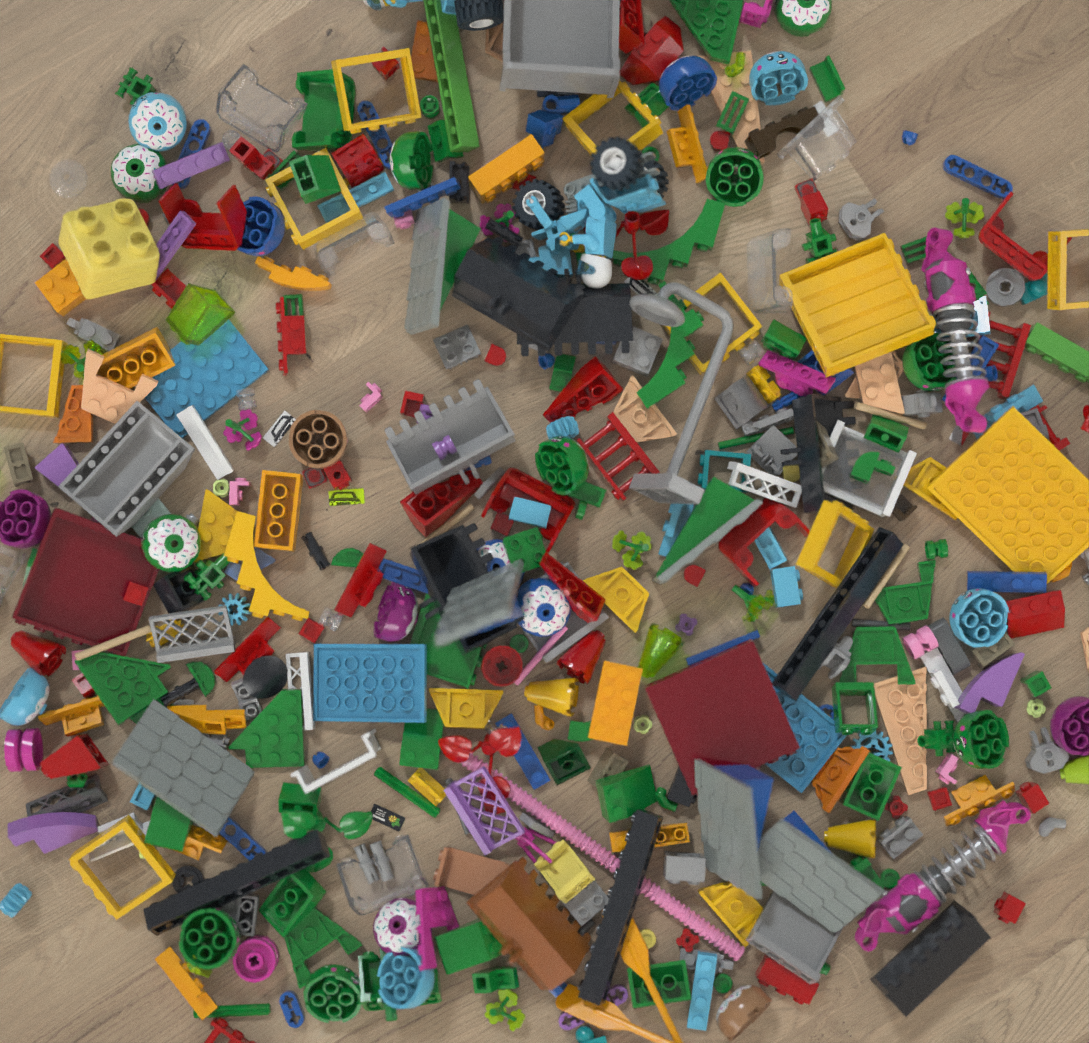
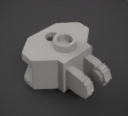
(860, 219)
(922, 404)
(838, 657)
(1045, 752)

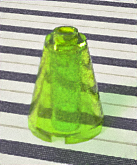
(658, 650)

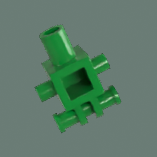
(137, 86)
(818, 241)
(209, 574)
(938, 738)

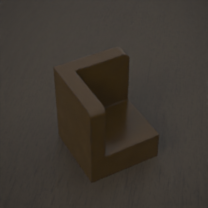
(903, 508)

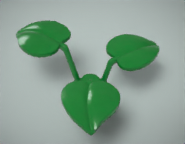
(299, 822)

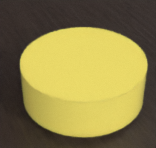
(791, 473)
(649, 937)

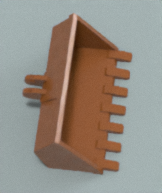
(531, 926)

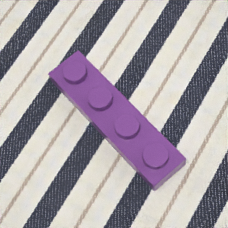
(190, 165)
(173, 239)

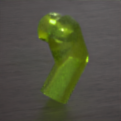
(738, 67)

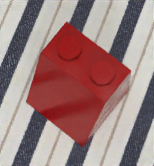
(73, 758)

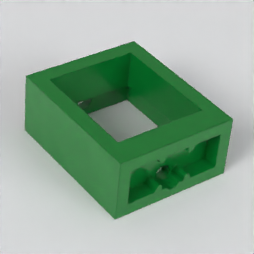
(855, 689)

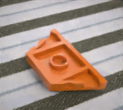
(837, 774)

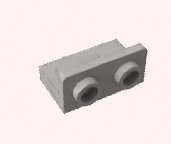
(900, 836)

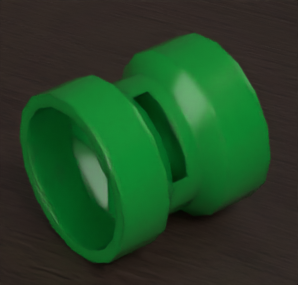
(430, 103)
(936, 549)

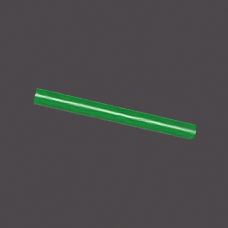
(749, 439)

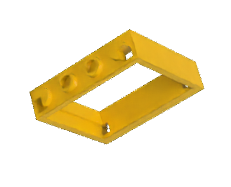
(410, 87)
(596, 101)
(324, 230)
(1057, 269)
(739, 342)
(56, 376)
(820, 535)
(149, 852)

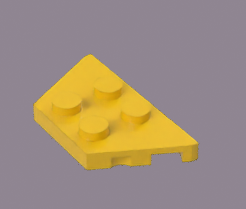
(920, 477)
(214, 526)
(622, 595)
(465, 706)
(733, 907)

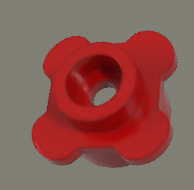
(896, 800)
(692, 940)

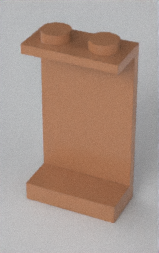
(466, 870)

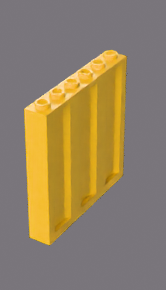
(857, 304)

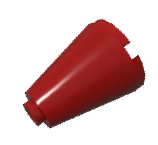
(38, 652)
(583, 657)

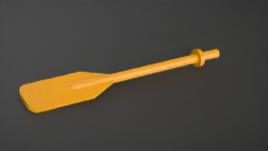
(636, 956)
(605, 1016)

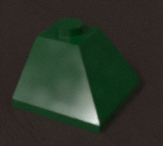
(563, 759)

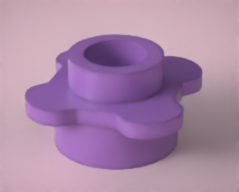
(681, 627)

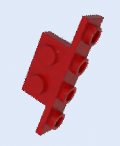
(292, 335)
(363, 581)
(251, 648)

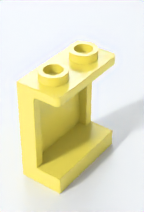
(566, 872)

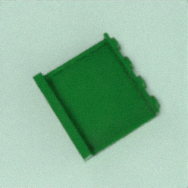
(446, 660)

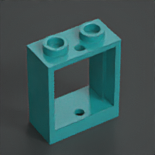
(704, 462)

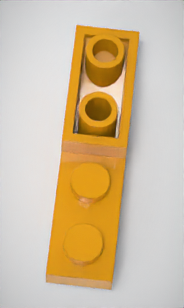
(299, 279)
(210, 720)
(668, 835)

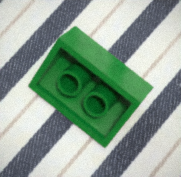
(669, 979)

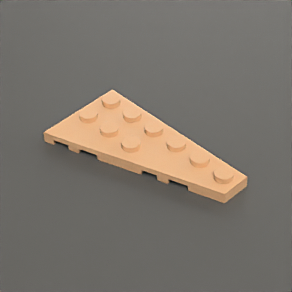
(740, 85)
(904, 719)

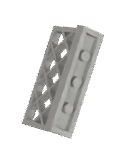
(199, 647)

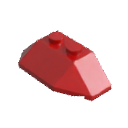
(661, 48)

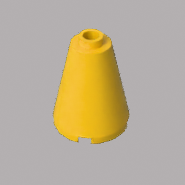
(555, 694)
(853, 837)

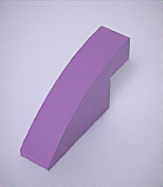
(991, 684)
(52, 829)

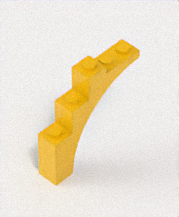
(265, 597)

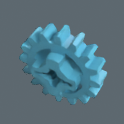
(872, 742)

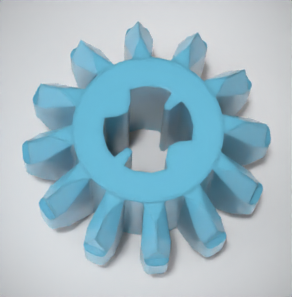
(563, 427)
(241, 608)
(15, 900)

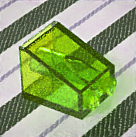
(198, 314)

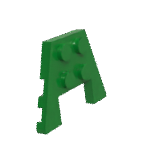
(908, 601)
(877, 646)
(311, 936)

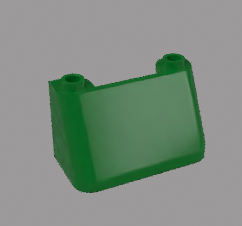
(322, 120)
(370, 983)

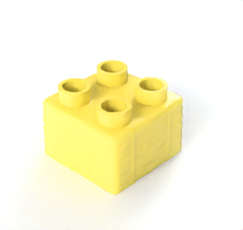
(109, 248)

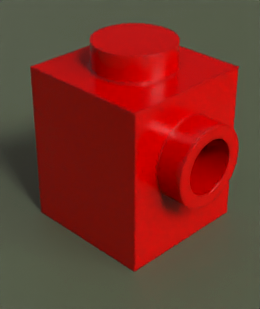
(814, 206)
(338, 476)
(1032, 797)
(1008, 908)

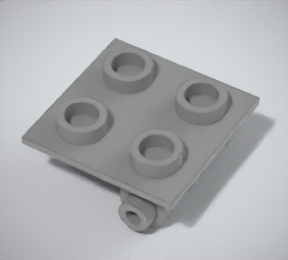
(457, 347)
(767, 450)
(587, 903)

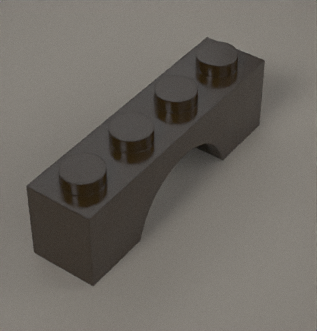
(764, 141)

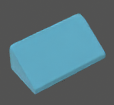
(530, 512)

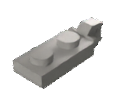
(91, 331)
(765, 422)
(691, 957)

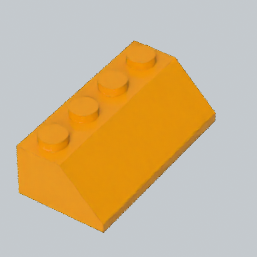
(142, 355)

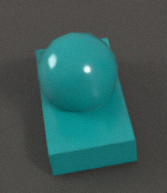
(1035, 290)
(586, 1035)

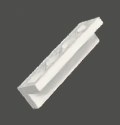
(205, 442)
(764, 478)
(306, 687)

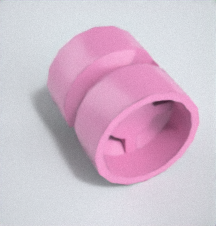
(921, 641)

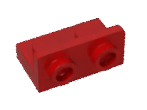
(169, 287)

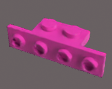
(795, 376)

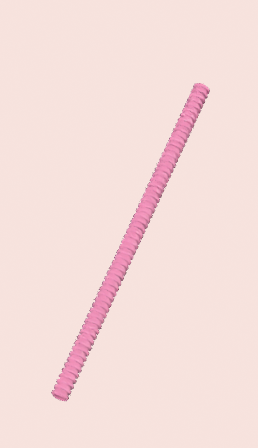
(611, 862)

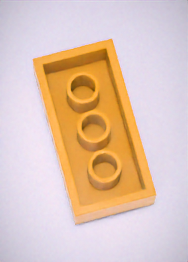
(506, 169)
(61, 288)
(278, 510)
(615, 703)

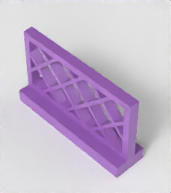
(473, 820)

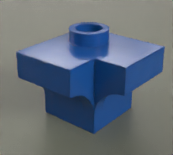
(544, 126)

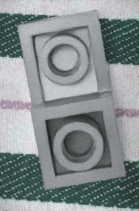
(246, 701)

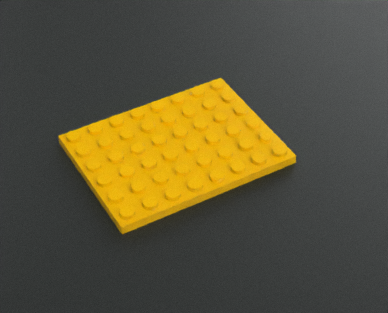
(1019, 497)

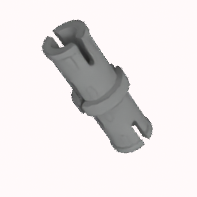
(381, 861)
(366, 863)

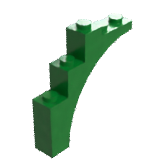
(678, 253)
(668, 378)

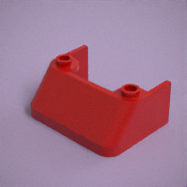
(211, 230)
(1030, 265)
(519, 484)
(736, 540)

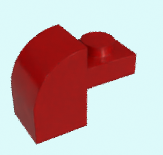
(251, 158)

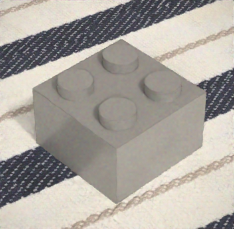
(642, 352)
(684, 867)

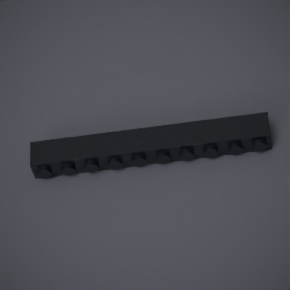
(837, 613)
(237, 882)
(620, 906)

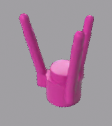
(527, 838)

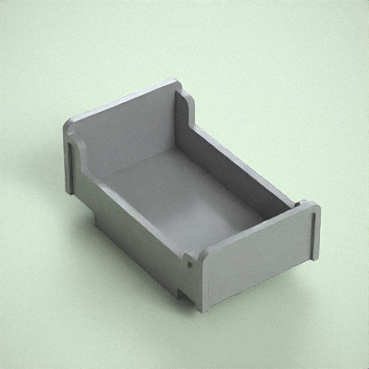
(561, 46)

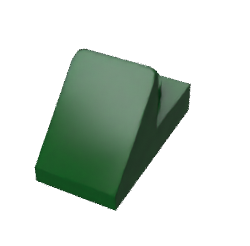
(562, 372)

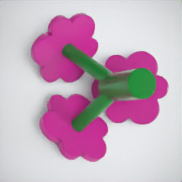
(504, 216)
(235, 432)

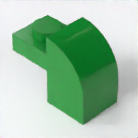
(866, 464)
(495, 978)

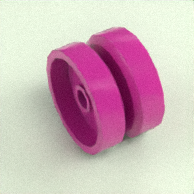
(23, 749)
(248, 967)

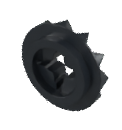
(186, 871)

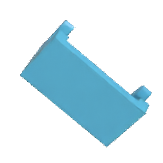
(770, 548)

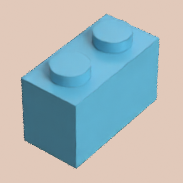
(786, 586)

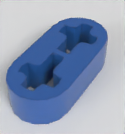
(287, 1010)

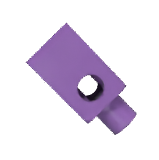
(58, 464)

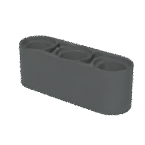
(949, 646)

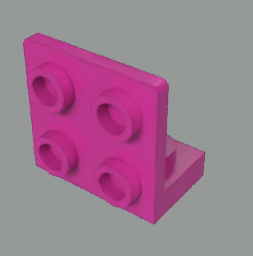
(754, 14)

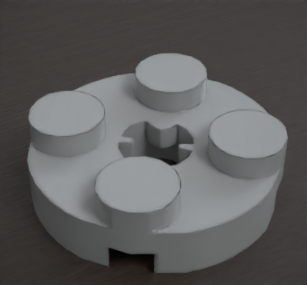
(994, 285)

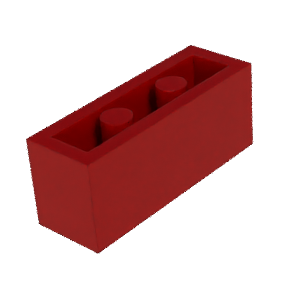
(785, 981)

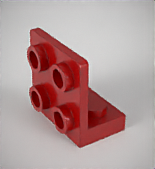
(358, 161)

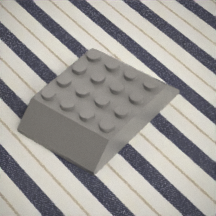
(128, 469)

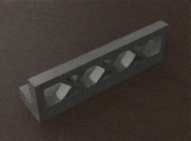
(80, 802)

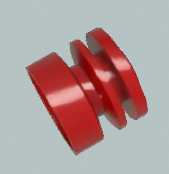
(511, 660)

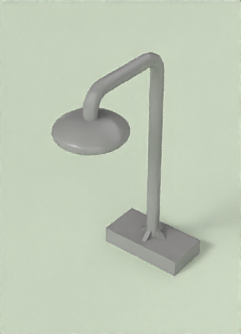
(657, 308)

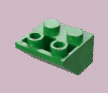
(314, 177)
(783, 340)

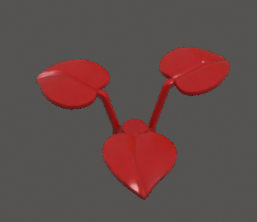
(654, 224)
(504, 740)

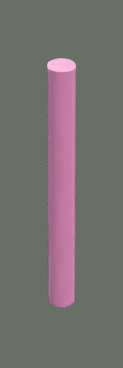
(538, 656)

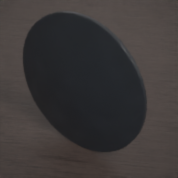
(265, 677)

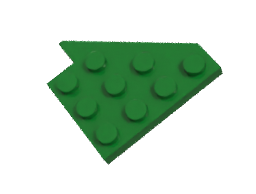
(711, 24)
(123, 682)
(275, 734)

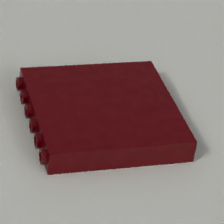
(82, 581)
(722, 712)

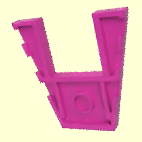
(434, 912)

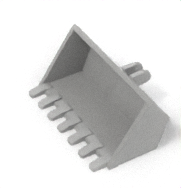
(474, 427)

